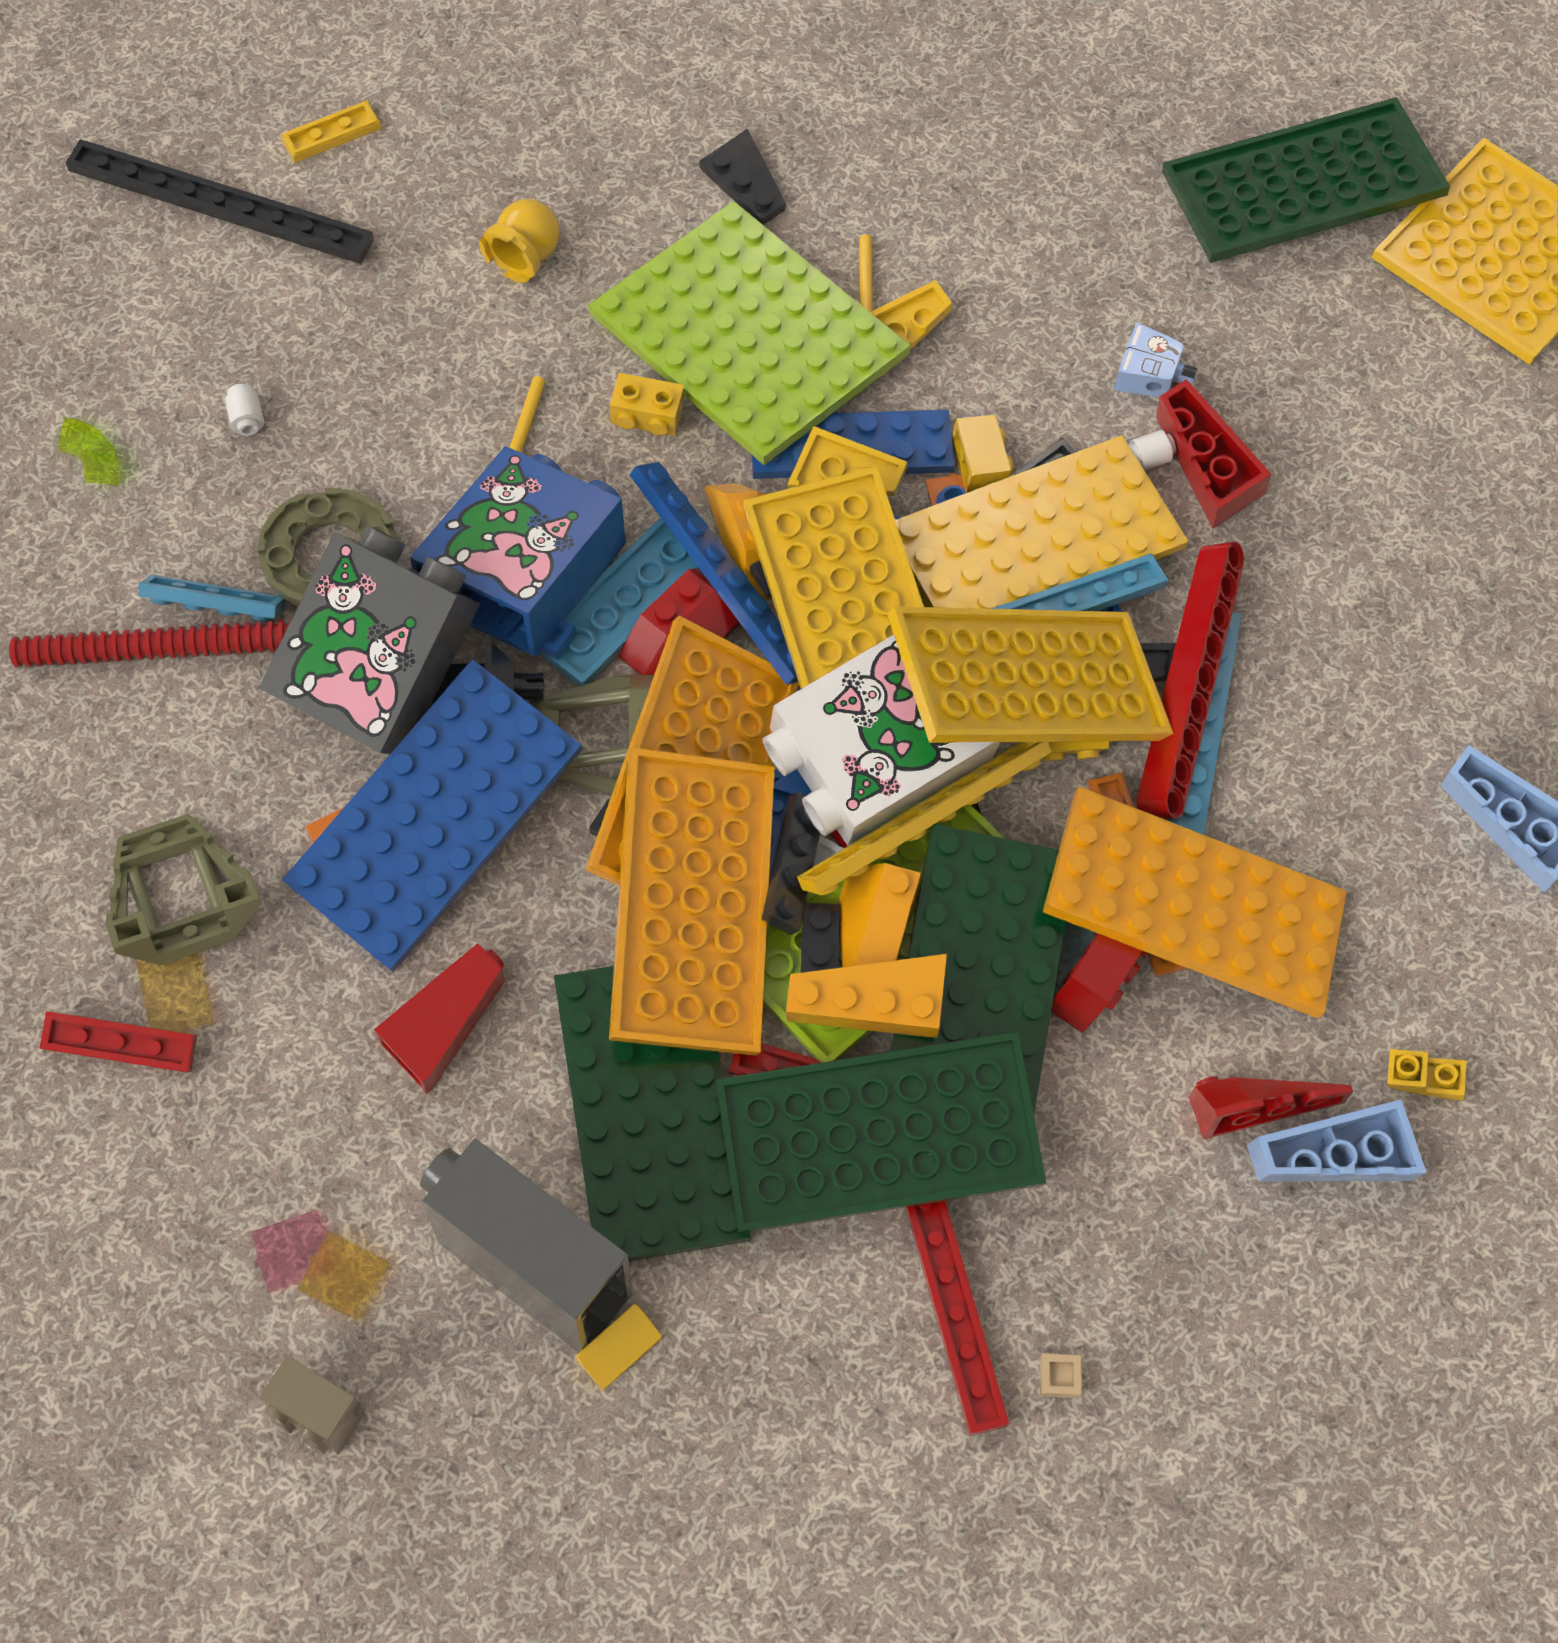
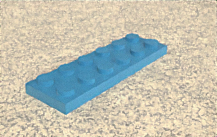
(617, 601)

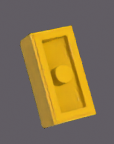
(618, 1347)

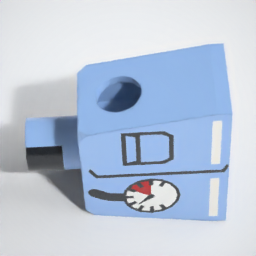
(1152, 363)

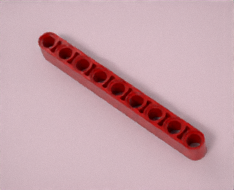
(1192, 679)

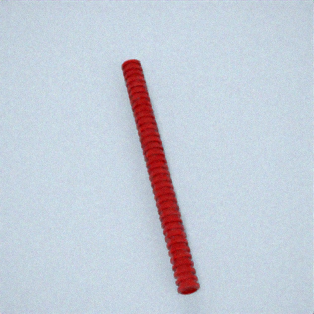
(146, 644)

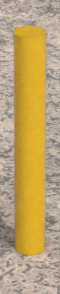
(865, 271)
(527, 414)

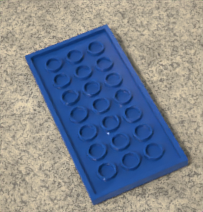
(432, 815)

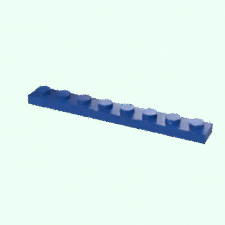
(716, 565)

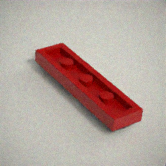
(118, 1041)

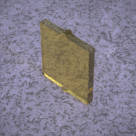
(343, 1276)

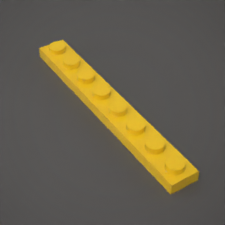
(915, 821)

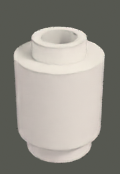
(244, 409)
(1153, 449)

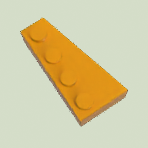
(872, 997)

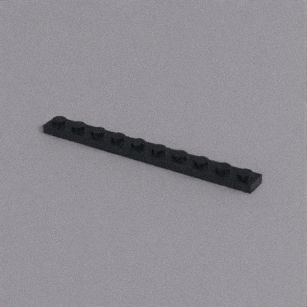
(220, 201)

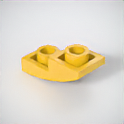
(1426, 1076)

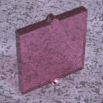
(286, 1249)

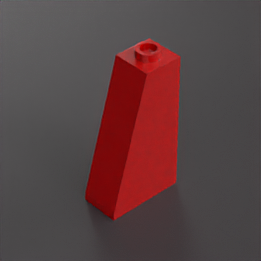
(441, 1016)

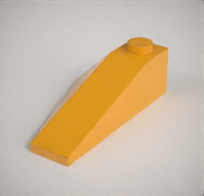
(876, 913)

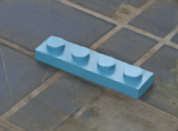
(201, 595)

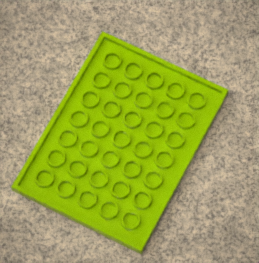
(749, 331)

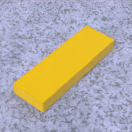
(330, 131)

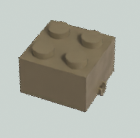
(312, 1405)

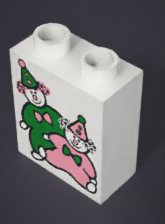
(864, 745)

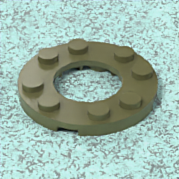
(296, 518)

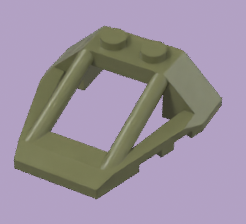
(608, 691)
(140, 933)

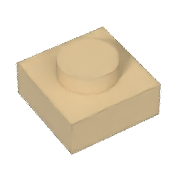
(1060, 1375)

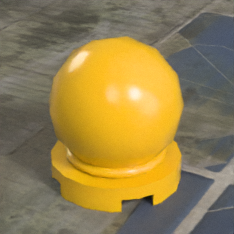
(521, 239)

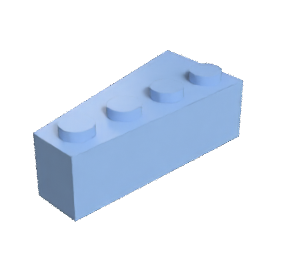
(1510, 812)
(1347, 1147)

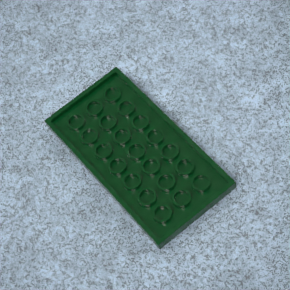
(1304, 179)
(985, 911)
(645, 1131)
(879, 1132)

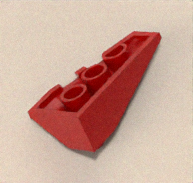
(1249, 1102)

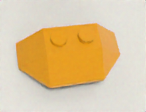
(733, 526)

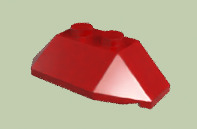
(687, 597)

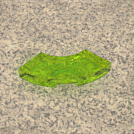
(92, 449)

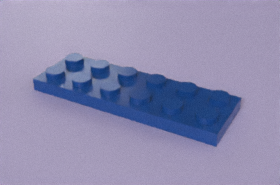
(914, 436)

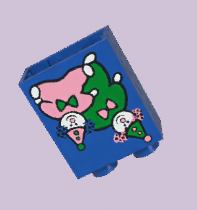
(527, 545)

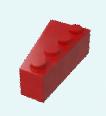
(1210, 454)
(1096, 981)

